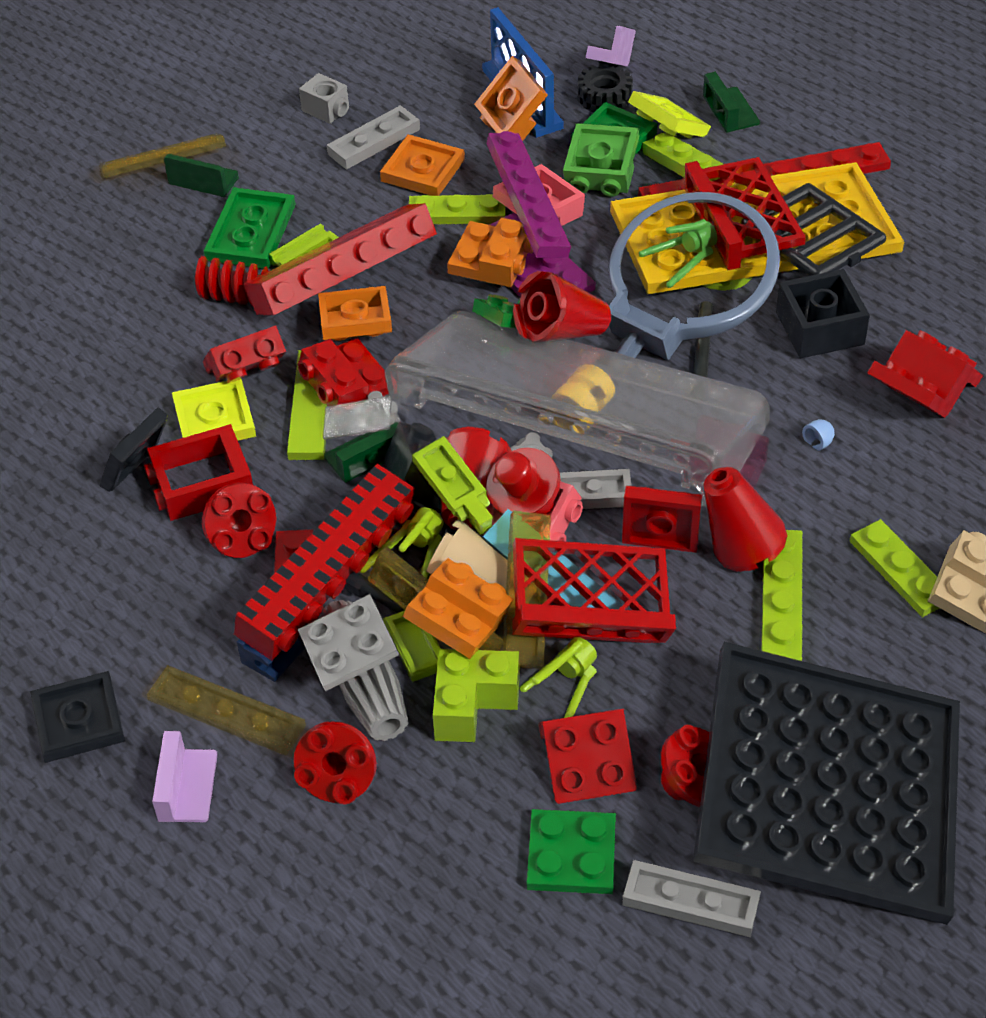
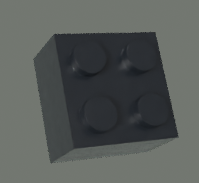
(822, 313)

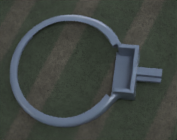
(663, 338)

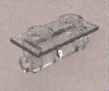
(358, 418)

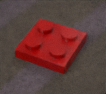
(661, 518)

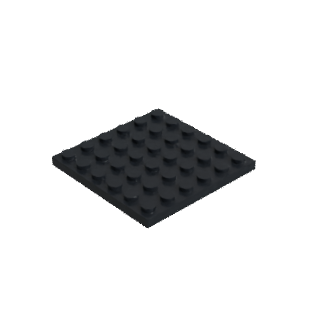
(831, 783)

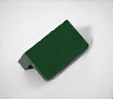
(728, 104)
(199, 175)
(360, 453)

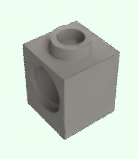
(324, 98)

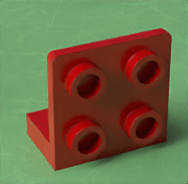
(589, 756)

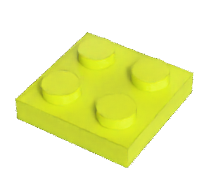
(671, 116)
(214, 407)

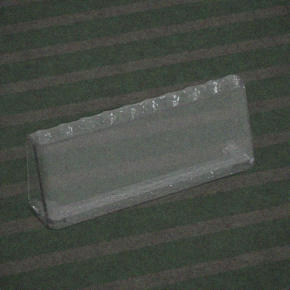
(582, 396)

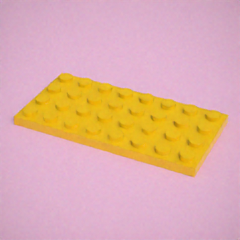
(841, 182)

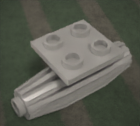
(354, 651)

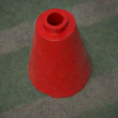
(558, 310)
(479, 454)
(741, 521)

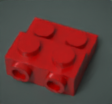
(238, 356)
(341, 371)

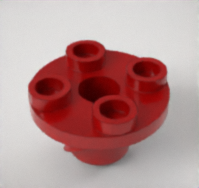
(523, 482)
(239, 520)
(334, 762)
(684, 763)

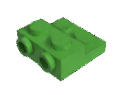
(601, 158)

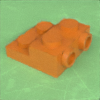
(511, 100)
(491, 252)
(354, 313)
(459, 607)

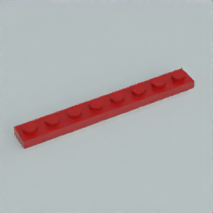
(869, 158)

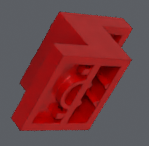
(927, 372)

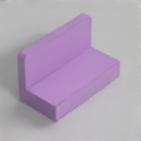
(620, 50)
(183, 781)

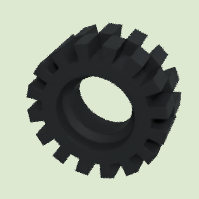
(604, 77)

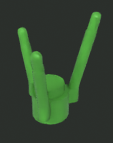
(698, 238)

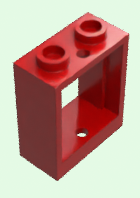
(193, 498)

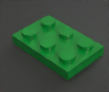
(250, 227)

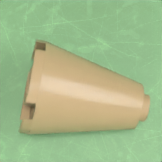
(473, 550)

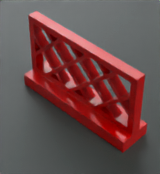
(731, 233)
(587, 622)

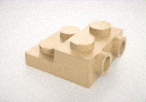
(962, 580)

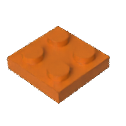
(422, 165)

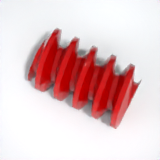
(224, 281)

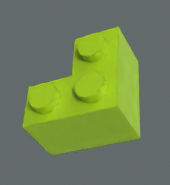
(472, 684)

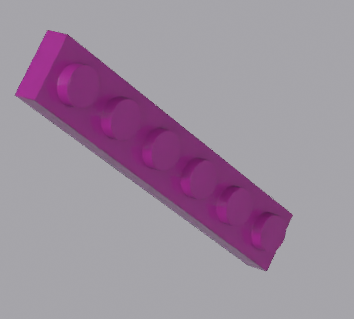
(528, 195)

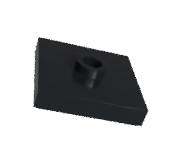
(133, 450)
(77, 716)

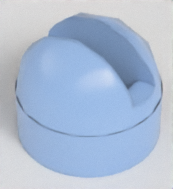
(819, 430)

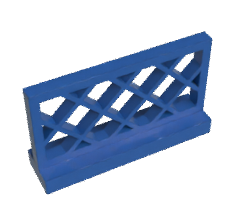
(508, 42)

